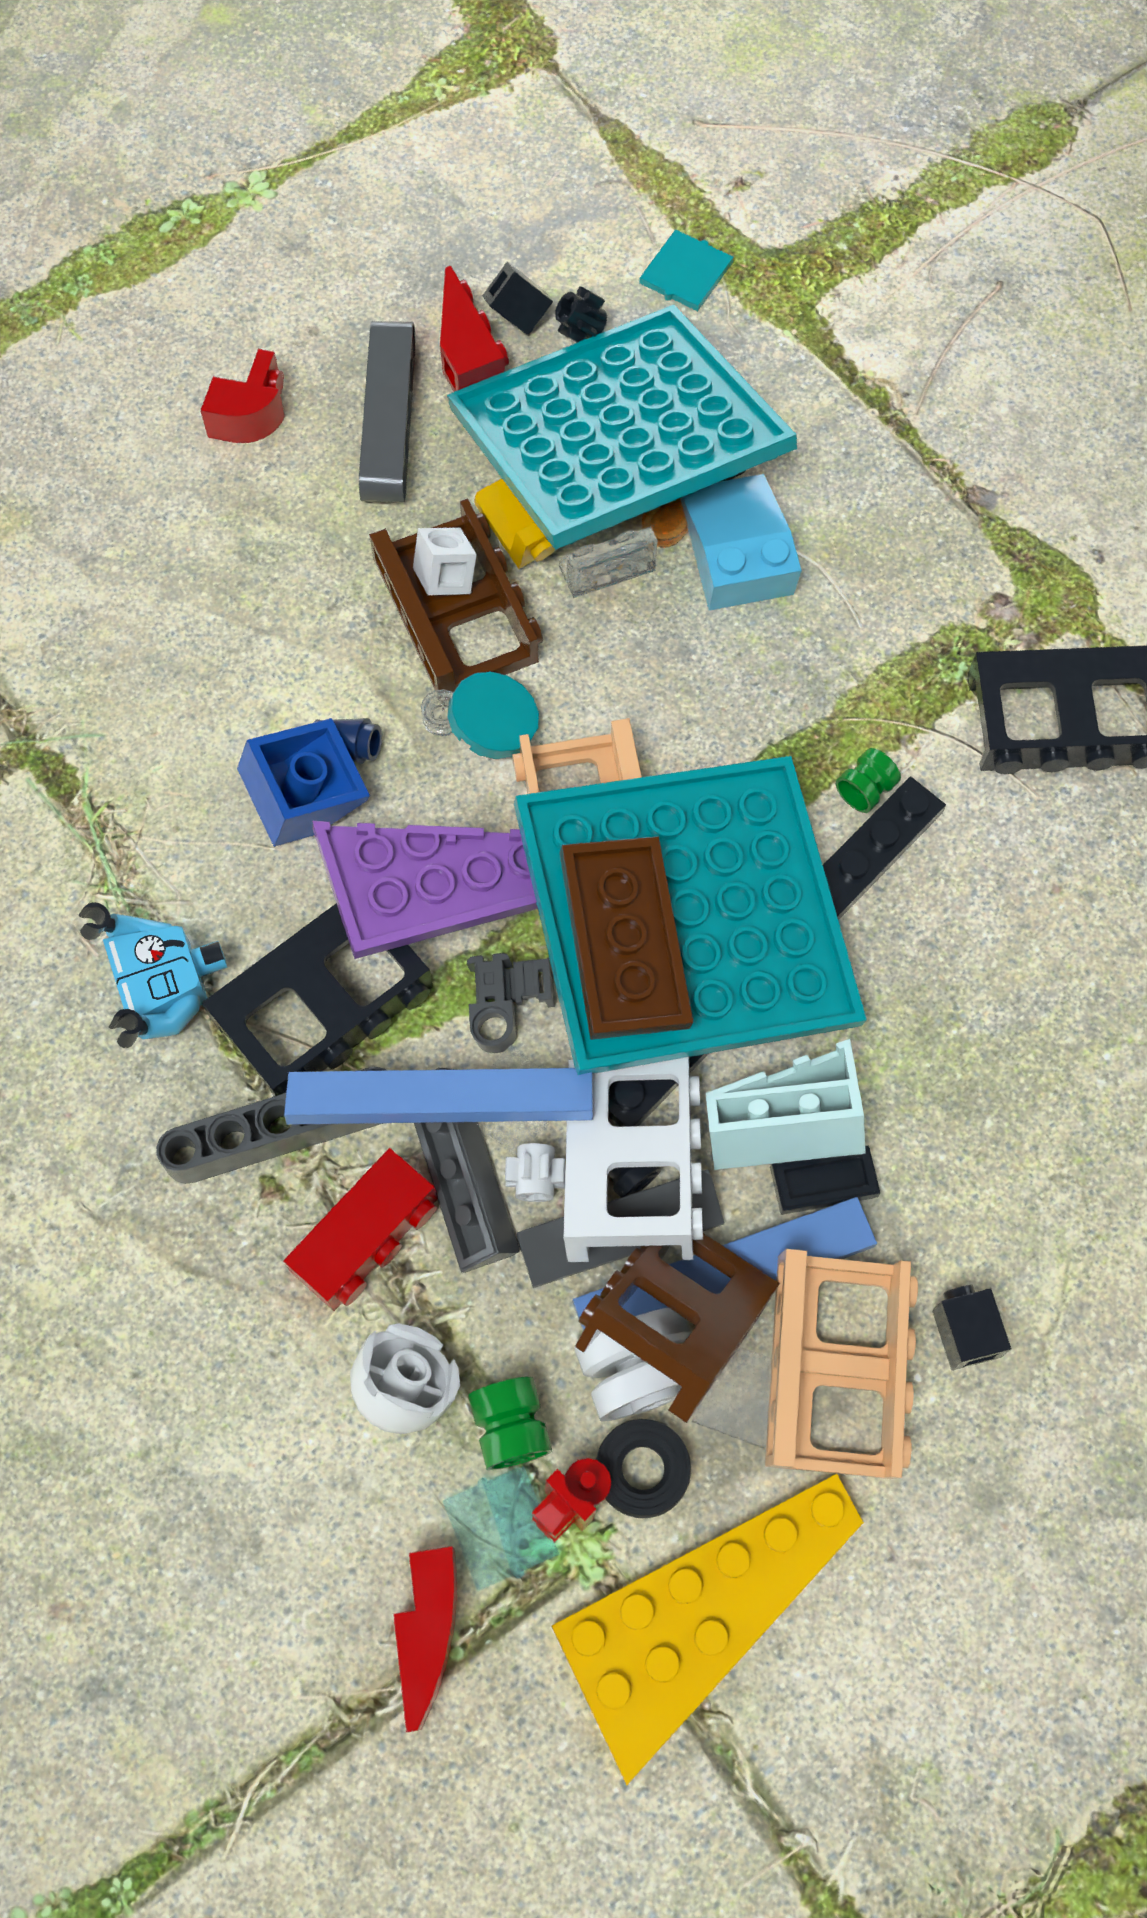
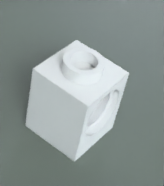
(444, 561)

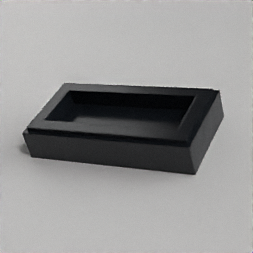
(824, 1182)

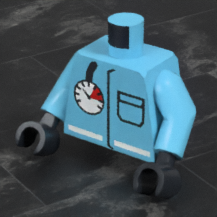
(153, 972)

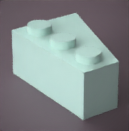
(789, 1114)

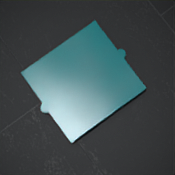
(686, 270)

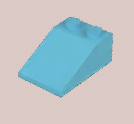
(741, 542)

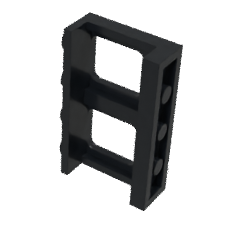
(1070, 677)
(300, 968)

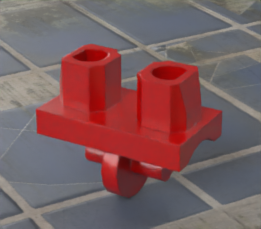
(572, 1498)

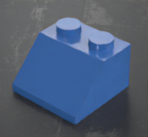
(300, 779)

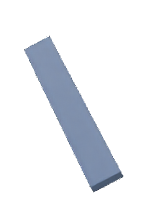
(438, 1096)
(827, 1233)

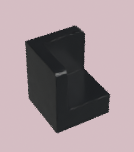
(517, 298)

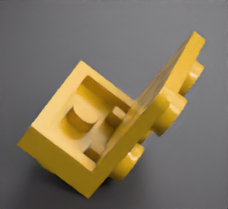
(512, 524)

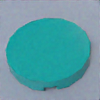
(492, 713)

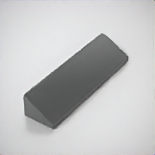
(467, 1192)
(545, 1248)

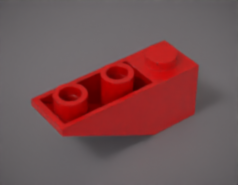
(466, 338)

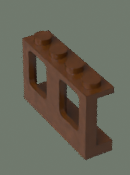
(432, 616)
(719, 1319)

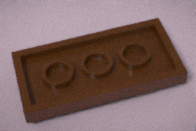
(625, 938)

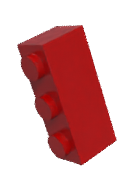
(362, 1230)

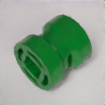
(869, 779)

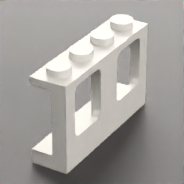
(598, 1147)

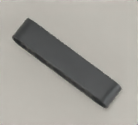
(387, 412)
(257, 1144)

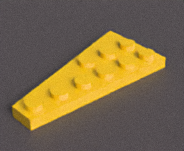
(678, 1631)

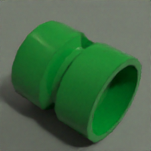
(508, 1417)

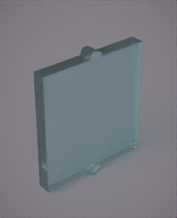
(498, 1529)

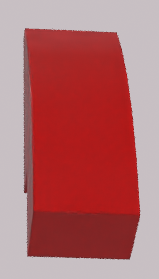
(426, 1632)

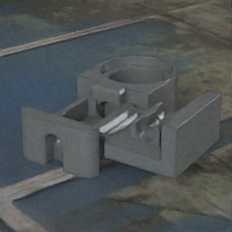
(505, 986)

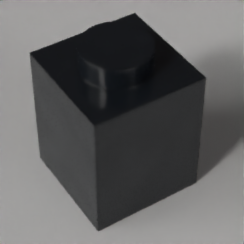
(970, 1327)

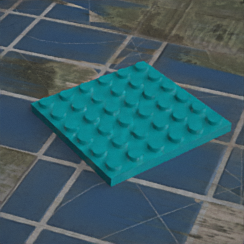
(619, 425)
(744, 899)

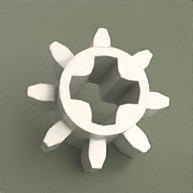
(535, 1172)

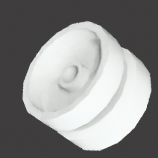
(632, 1382)

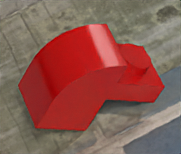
(246, 409)

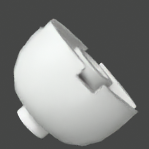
(403, 1379)

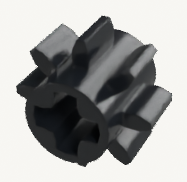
(581, 315)

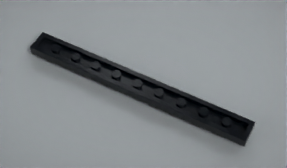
(849, 876)

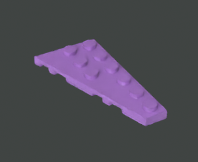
(421, 880)

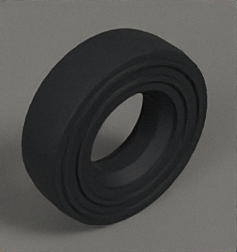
(676, 1463)

